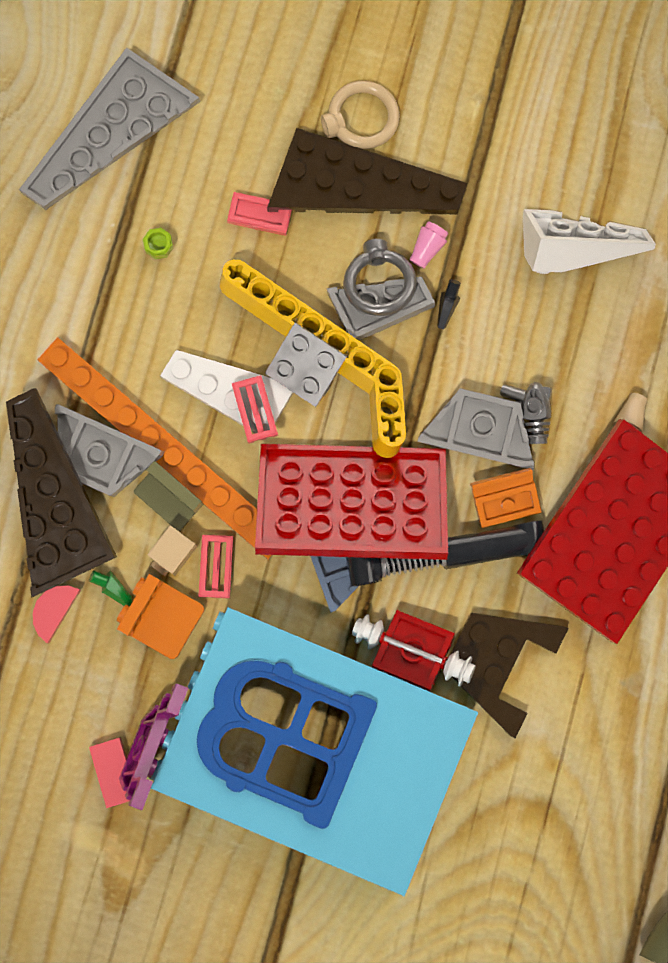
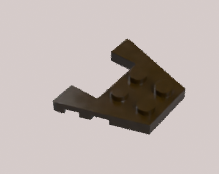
(494, 649)

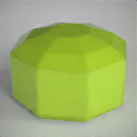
(158, 243)

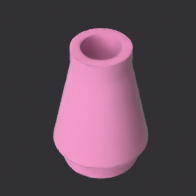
(428, 244)

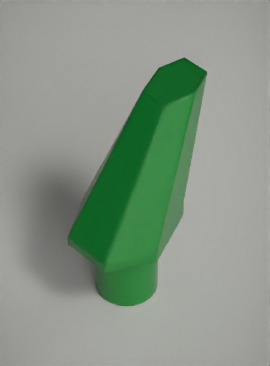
(111, 587)

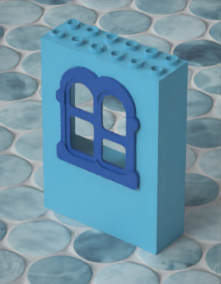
(379, 780)

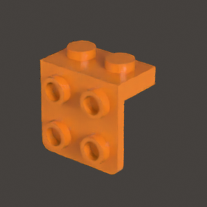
(160, 616)

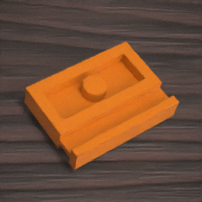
(505, 497)

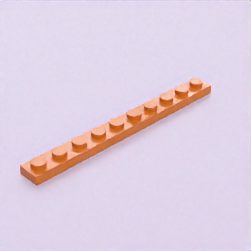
(134, 422)

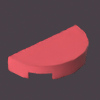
(52, 609)

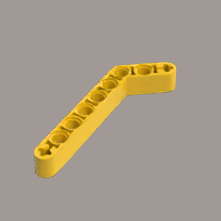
(233, 283)

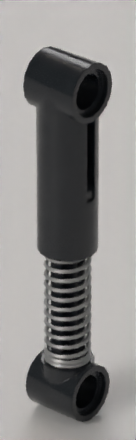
(462, 552)

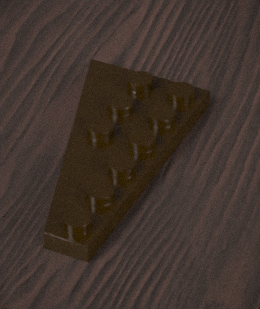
(352, 180)
(54, 507)

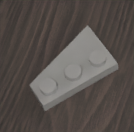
(363, 325)

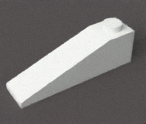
(567, 244)

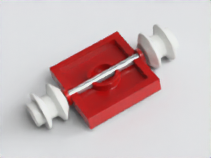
(413, 650)

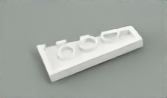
(212, 385)

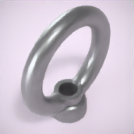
(376, 254)

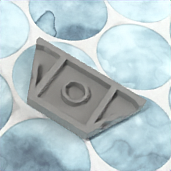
(481, 428)
(102, 454)

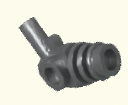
(535, 407)

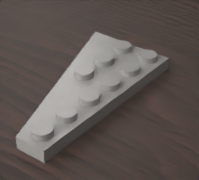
(117, 117)

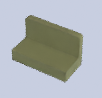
(168, 497)

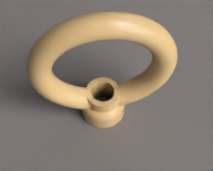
(334, 124)

